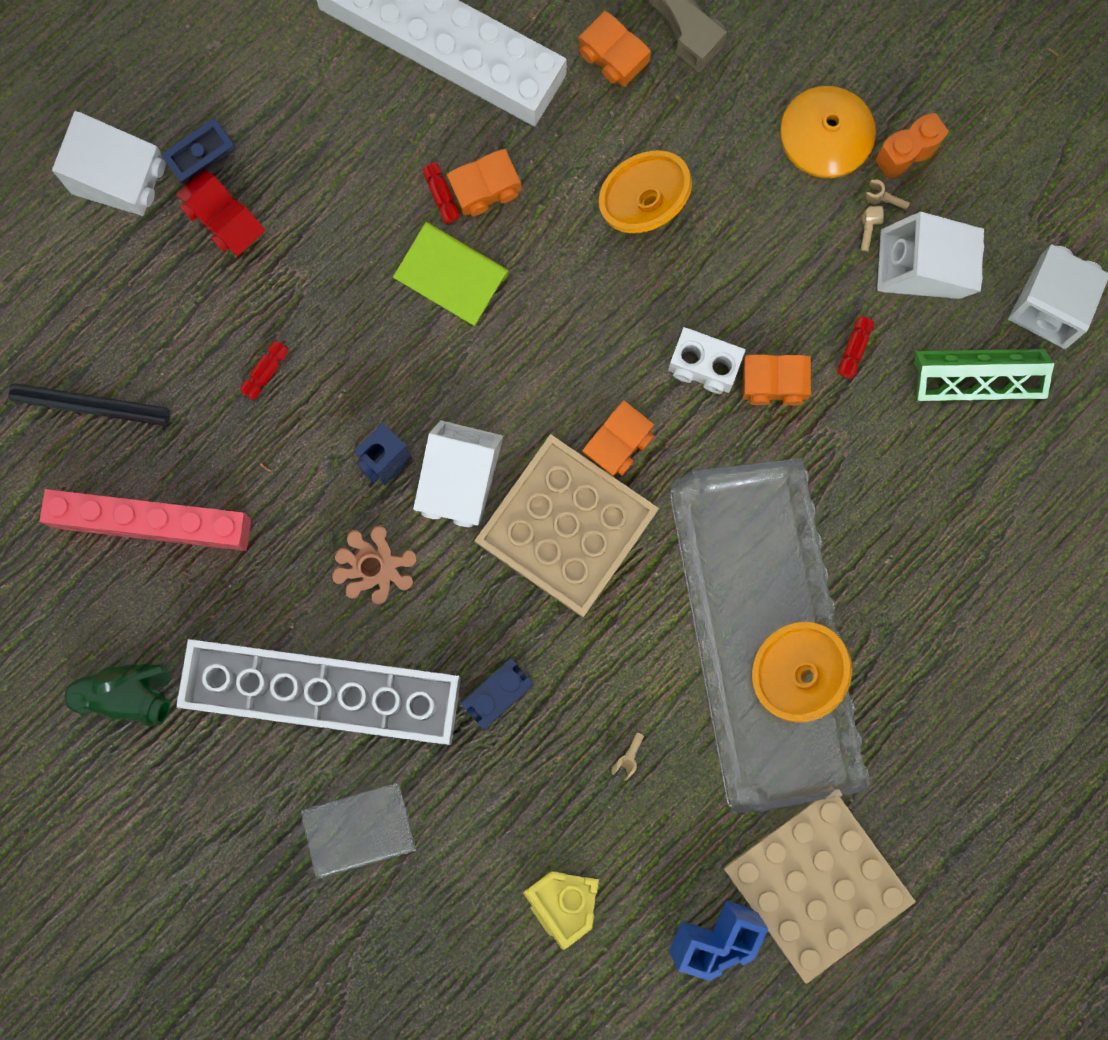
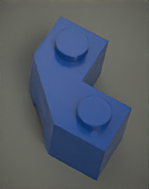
(732, 941)

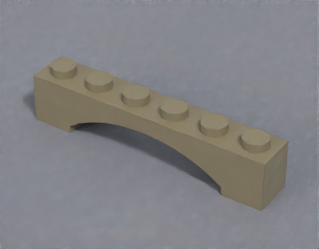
(696, 33)

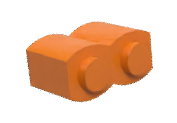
(613, 49)
(911, 145)
(484, 182)
(776, 378)
(619, 439)

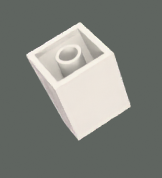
(108, 165)
(931, 257)
(1060, 296)
(457, 473)

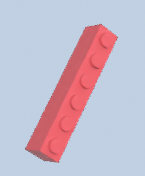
(145, 520)

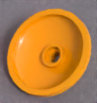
(823, 148)
(645, 191)
(786, 661)

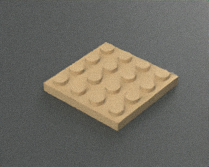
(566, 525)
(819, 886)

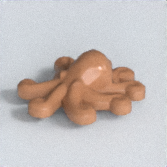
(373, 565)

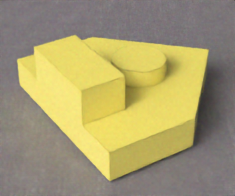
(564, 905)

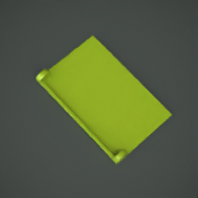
(450, 273)

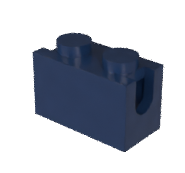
(198, 151)
(382, 455)
(497, 694)

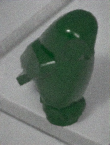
(123, 693)

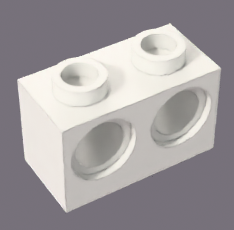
(709, 351)

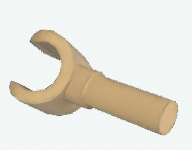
(884, 196)
(871, 216)
(628, 760)

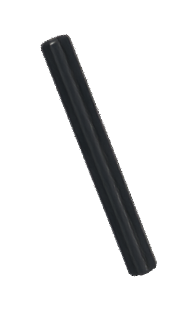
(89, 404)

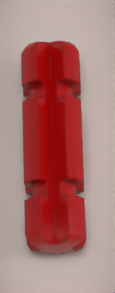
(441, 193)
(855, 347)
(264, 370)

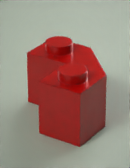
(219, 213)

